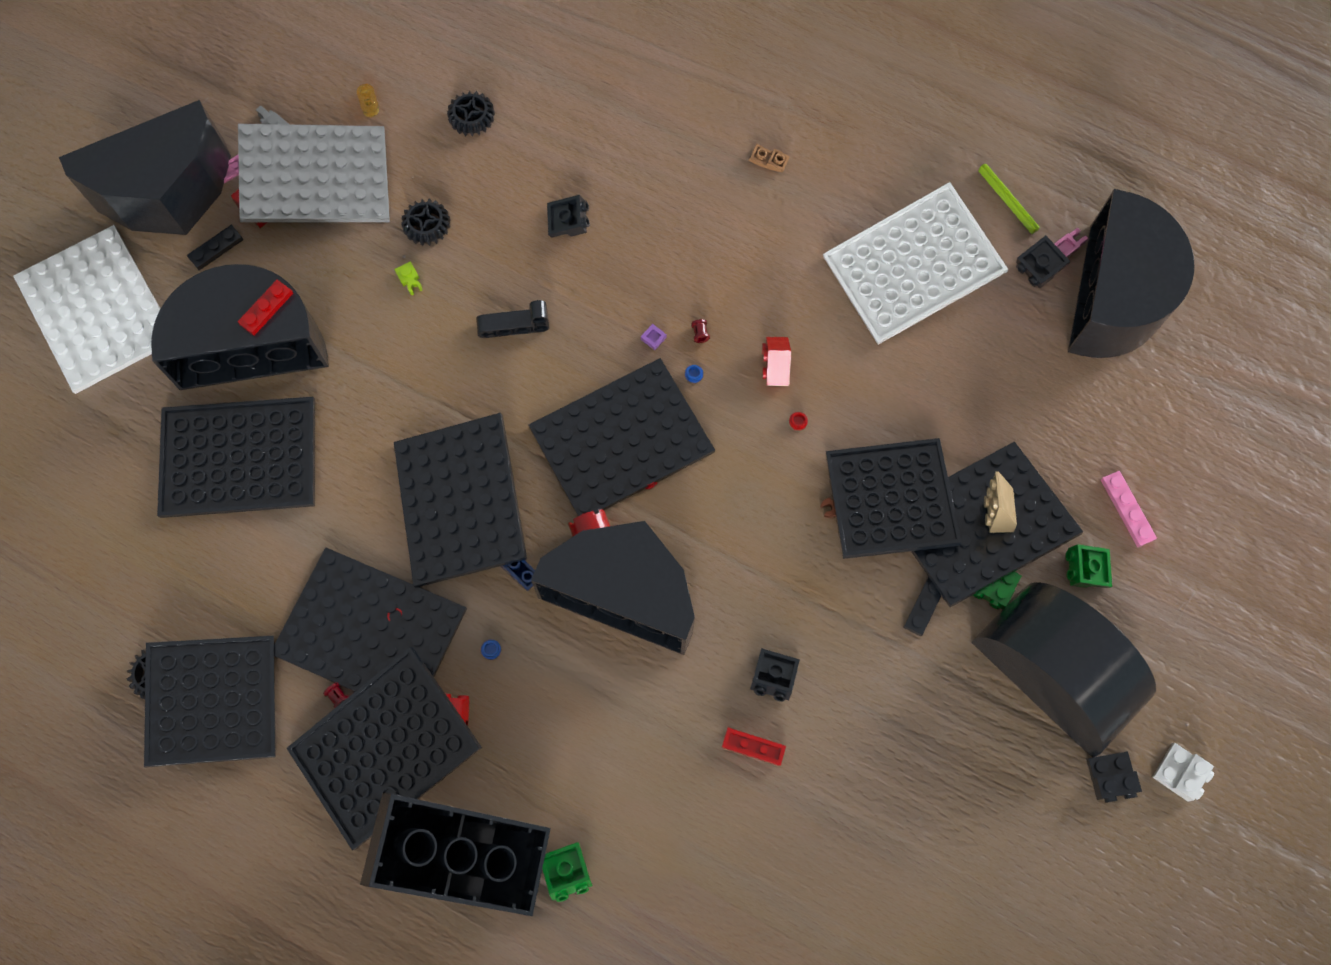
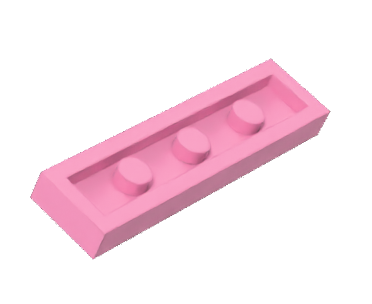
(1128, 509)

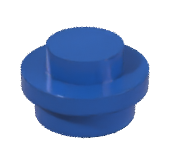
(694, 373)
(491, 649)

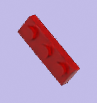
(265, 307)
(754, 746)

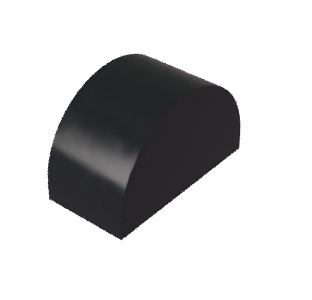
(1131, 276)
(203, 345)
(1069, 663)

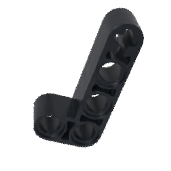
(514, 322)

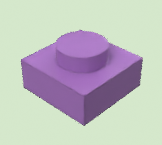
(653, 337)

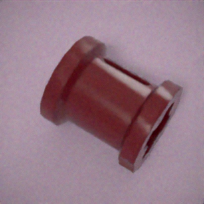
(700, 331)
(331, 691)

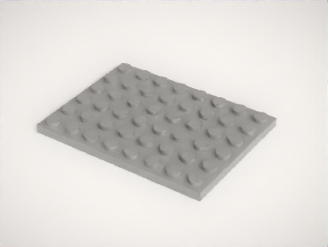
(312, 173)

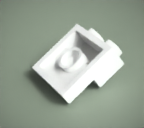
(1184, 772)

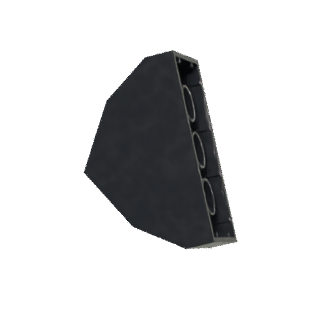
(154, 173)
(621, 580)
(455, 855)

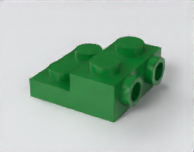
(1089, 566)
(1000, 592)
(566, 872)

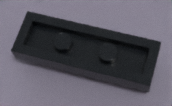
(215, 247)
(923, 608)

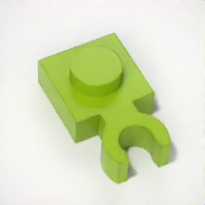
(408, 276)

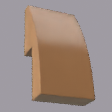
(769, 159)

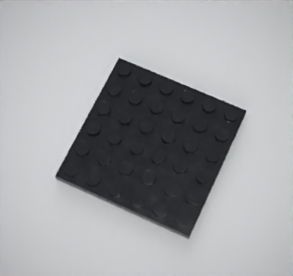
(892, 498)
(209, 701)

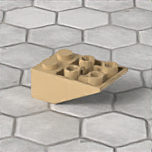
(1000, 506)

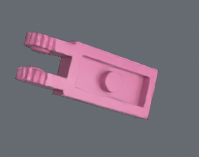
(1068, 245)

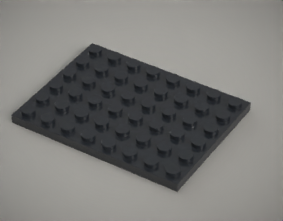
(621, 438)
(237, 457)
(459, 500)
(987, 556)
(343, 624)
(384, 738)

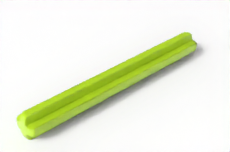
(1009, 199)

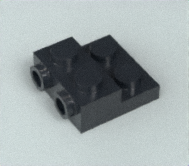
(567, 216)
(1041, 262)
(774, 675)
(1113, 777)

